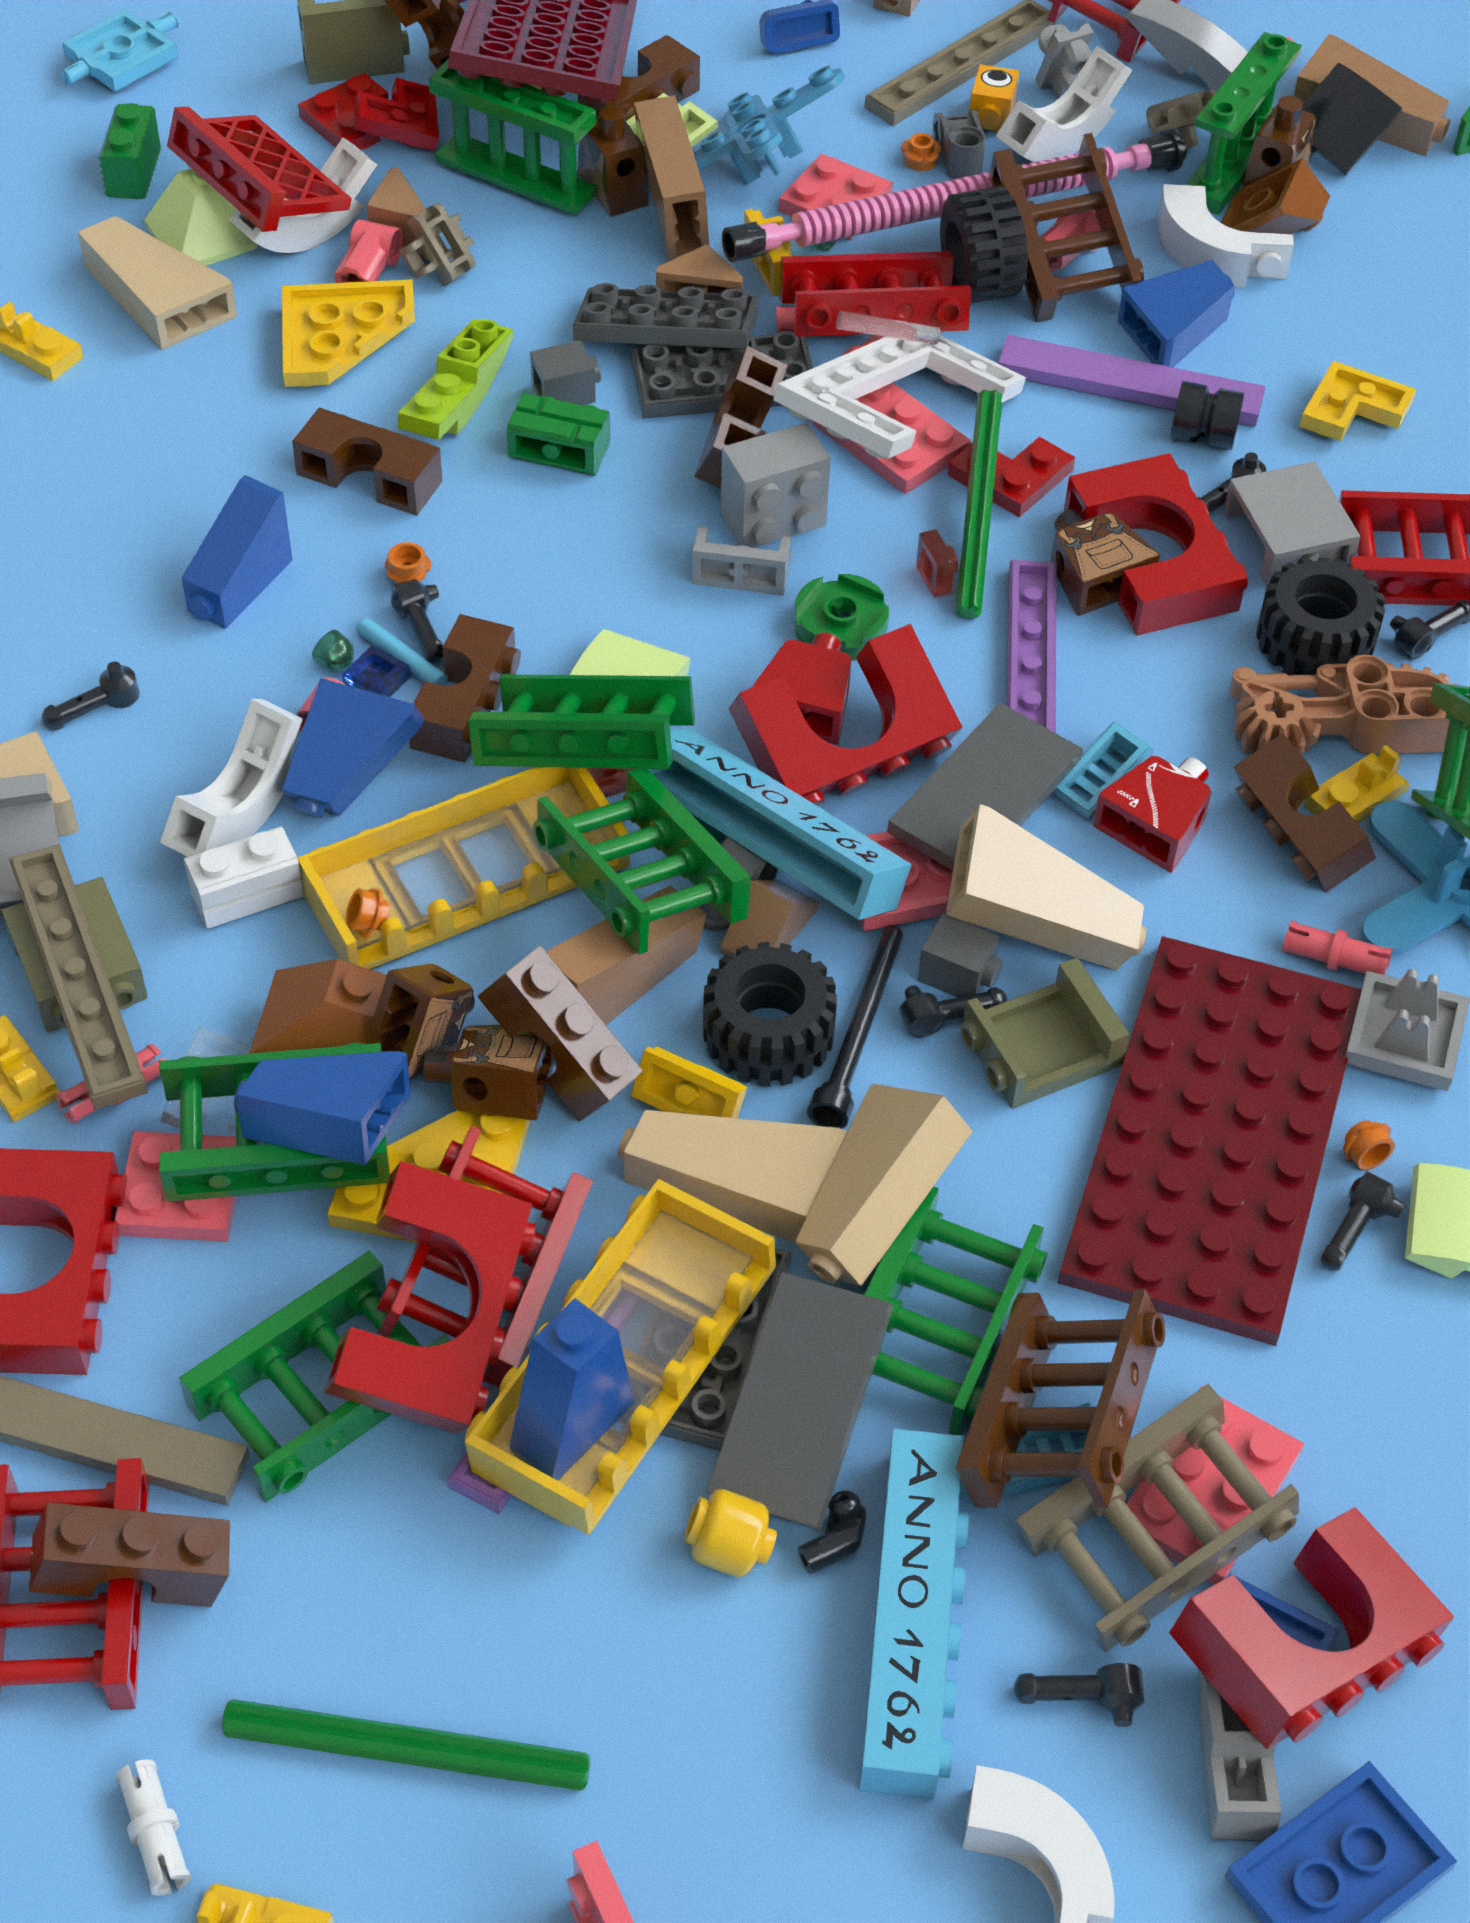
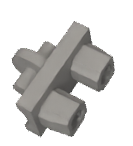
(1063, 56)

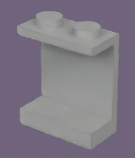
(1293, 516)
(25, 826)

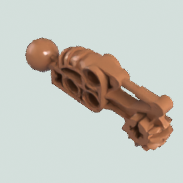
(1356, 700)

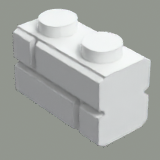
(244, 877)

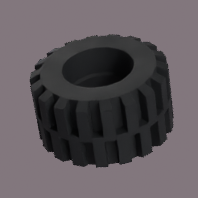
(986, 242)
(1319, 616)
(769, 980)

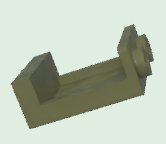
(350, 39)
(111, 941)
(1046, 1037)

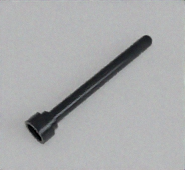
(832, 1102)

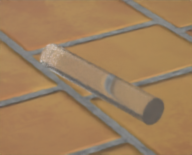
(888, 328)

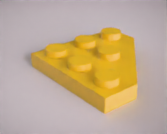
(339, 325)
(497, 1144)

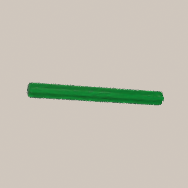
(979, 505)
(406, 1744)

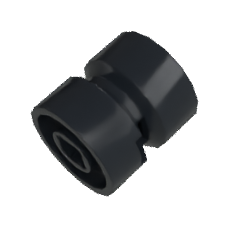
(1207, 415)

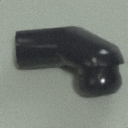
(842, 1533)

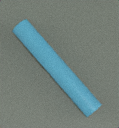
(391, 645)

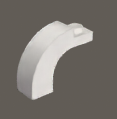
(1082, 109)
(349, 171)
(1196, 237)
(244, 790)
(1047, 1836)

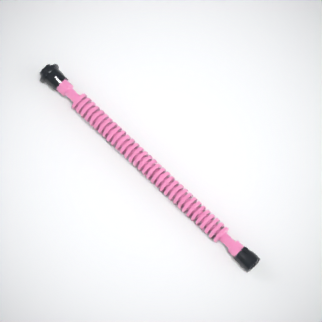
(927, 201)

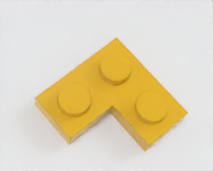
(1354, 392)

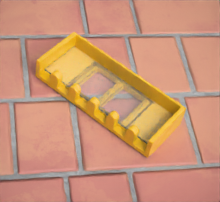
(450, 864)
(674, 1294)

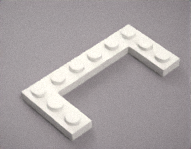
(830, 389)

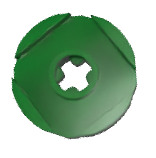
(851, 593)

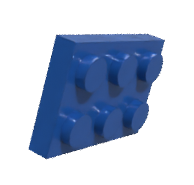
(1343, 1858)

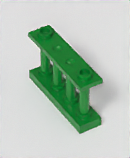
(1238, 114)
(537, 115)
(583, 721)
(1452, 793)
(663, 825)
(248, 1166)
(904, 1267)
(264, 1354)

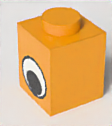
(994, 95)

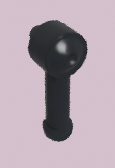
(1244, 466)
(411, 602)
(1417, 637)
(116, 688)
(926, 1015)
(1369, 1199)
(1115, 1686)

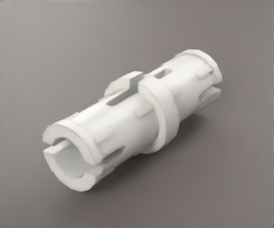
(153, 1827)

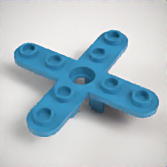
(761, 129)
(1436, 862)

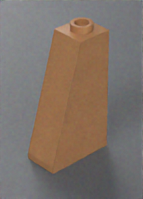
(1422, 112)
(672, 176)
(611, 971)

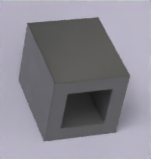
(565, 373)
(959, 958)

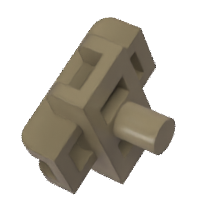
(1179, 114)
(431, 247)

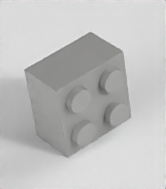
(775, 485)

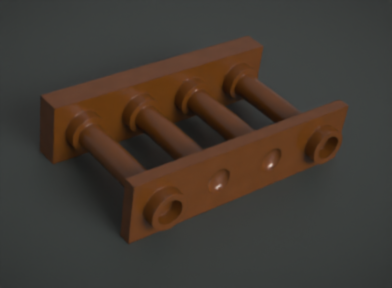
(1040, 285)
(1021, 1372)

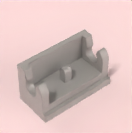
(740, 565)

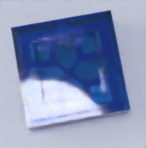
(377, 672)

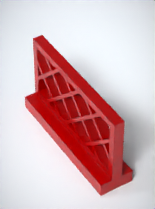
(253, 168)

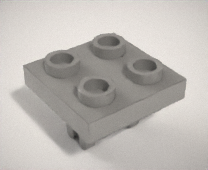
(1407, 1029)

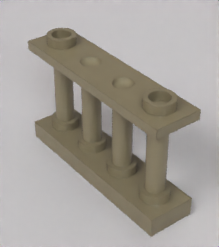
(1150, 1458)

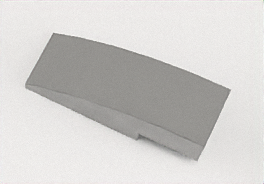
(1187, 40)
(1237, 1772)

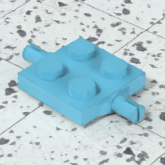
(120, 49)

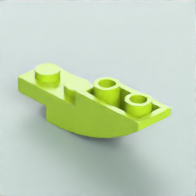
(460, 381)

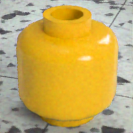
(729, 1533)

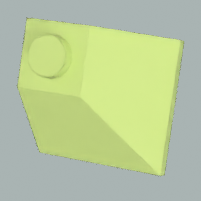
(197, 221)

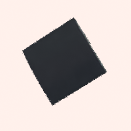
(1348, 117)

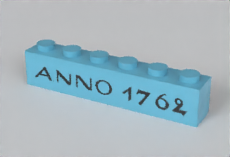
(783, 827)
(912, 1618)

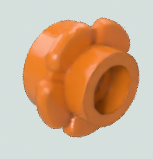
(921, 152)
(407, 562)
(366, 911)
(1368, 1144)

